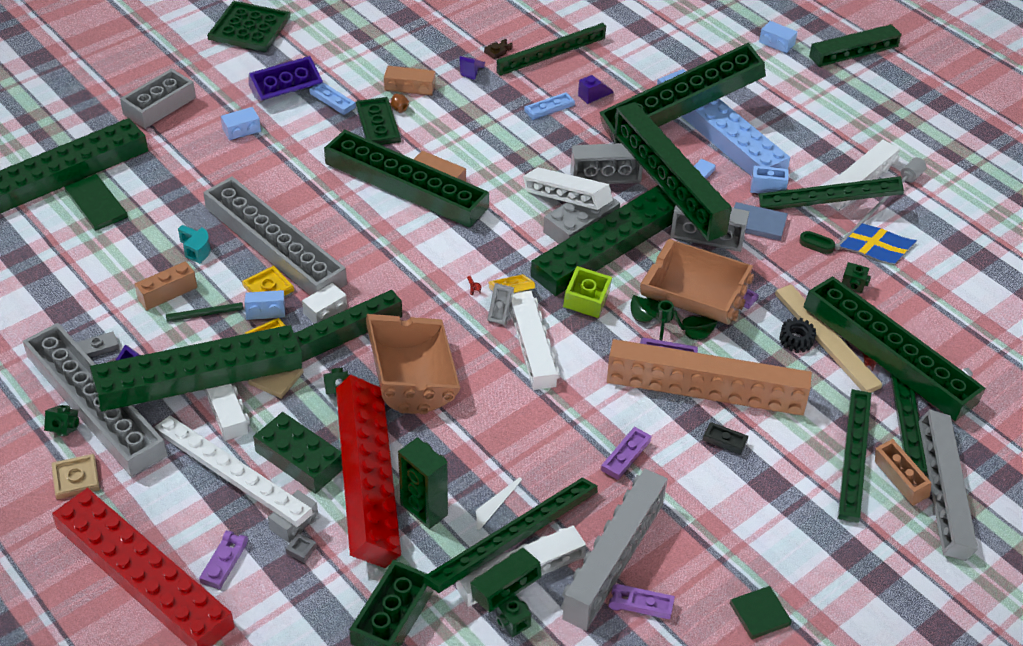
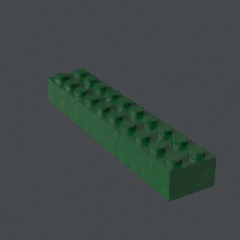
(693, 88)
(70, 163)
(672, 172)
(407, 178)
(604, 240)
(894, 348)
(195, 367)

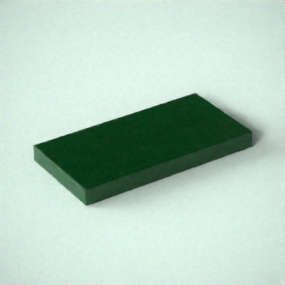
(378, 121)
(96, 202)

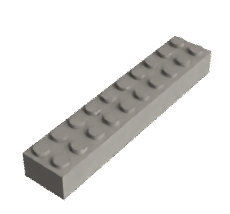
(274, 237)
(120, 430)

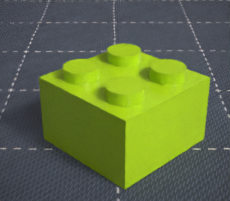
(587, 292)

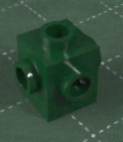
(856, 277)
(330, 379)
(61, 420)
(514, 616)

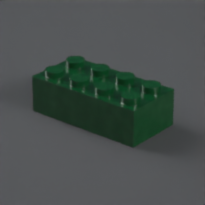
(298, 452)
(423, 482)
(391, 608)

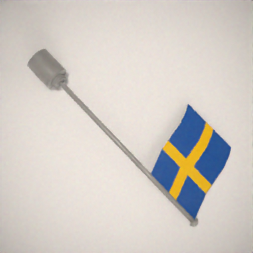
(875, 241)

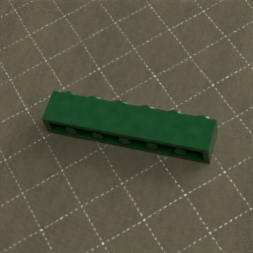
(855, 45)
(345, 325)

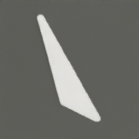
(488, 509)

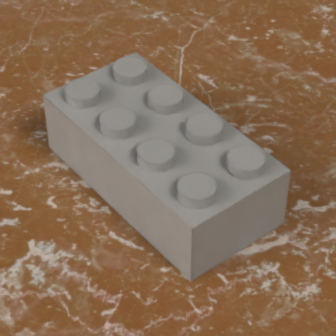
(158, 98)
(605, 164)
(573, 218)
(685, 230)

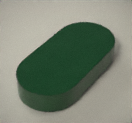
(817, 242)

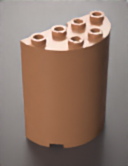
(698, 281)
(412, 363)

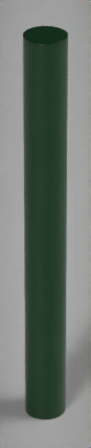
(204, 311)

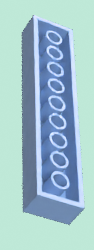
(734, 135)

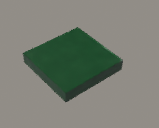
(760, 612)

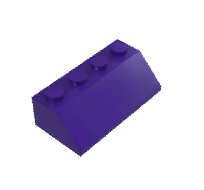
(284, 78)

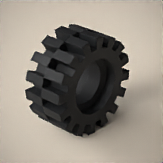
(800, 327)

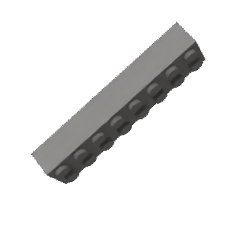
(613, 549)

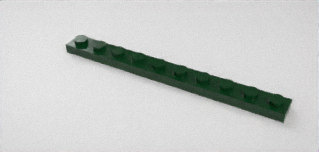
(509, 535)

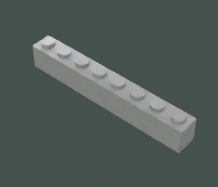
(947, 486)

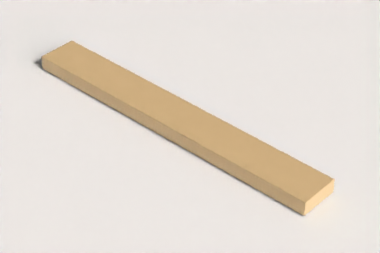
(830, 341)

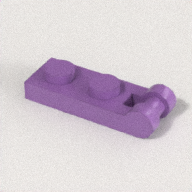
(223, 560)
(641, 601)

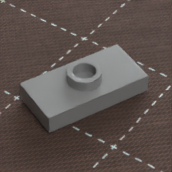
(500, 304)
(99, 344)

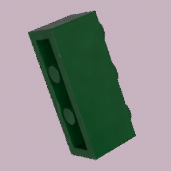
(505, 579)

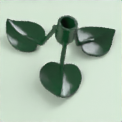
(646, 309)

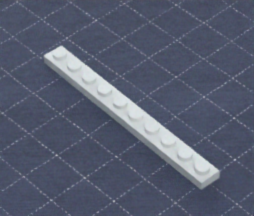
(234, 471)

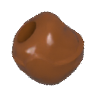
(399, 103)

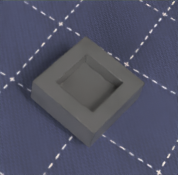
(301, 548)

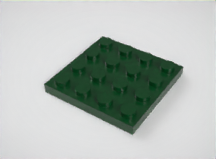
(249, 26)

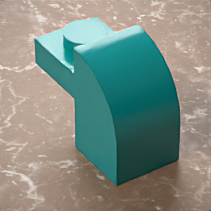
(195, 243)

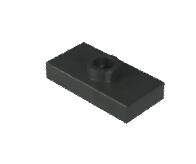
(725, 438)

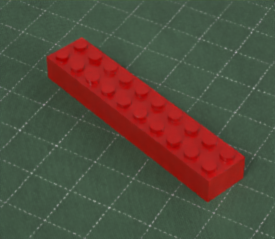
(367, 473)
(143, 570)

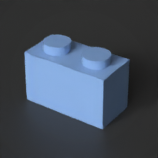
(778, 36)
(240, 123)
(768, 179)
(265, 305)

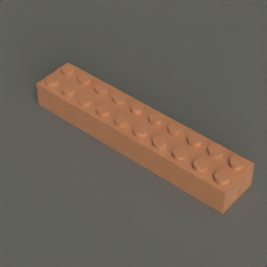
(709, 377)

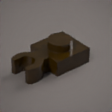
(497, 50)

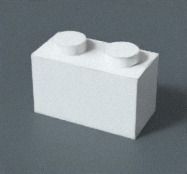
(324, 303)

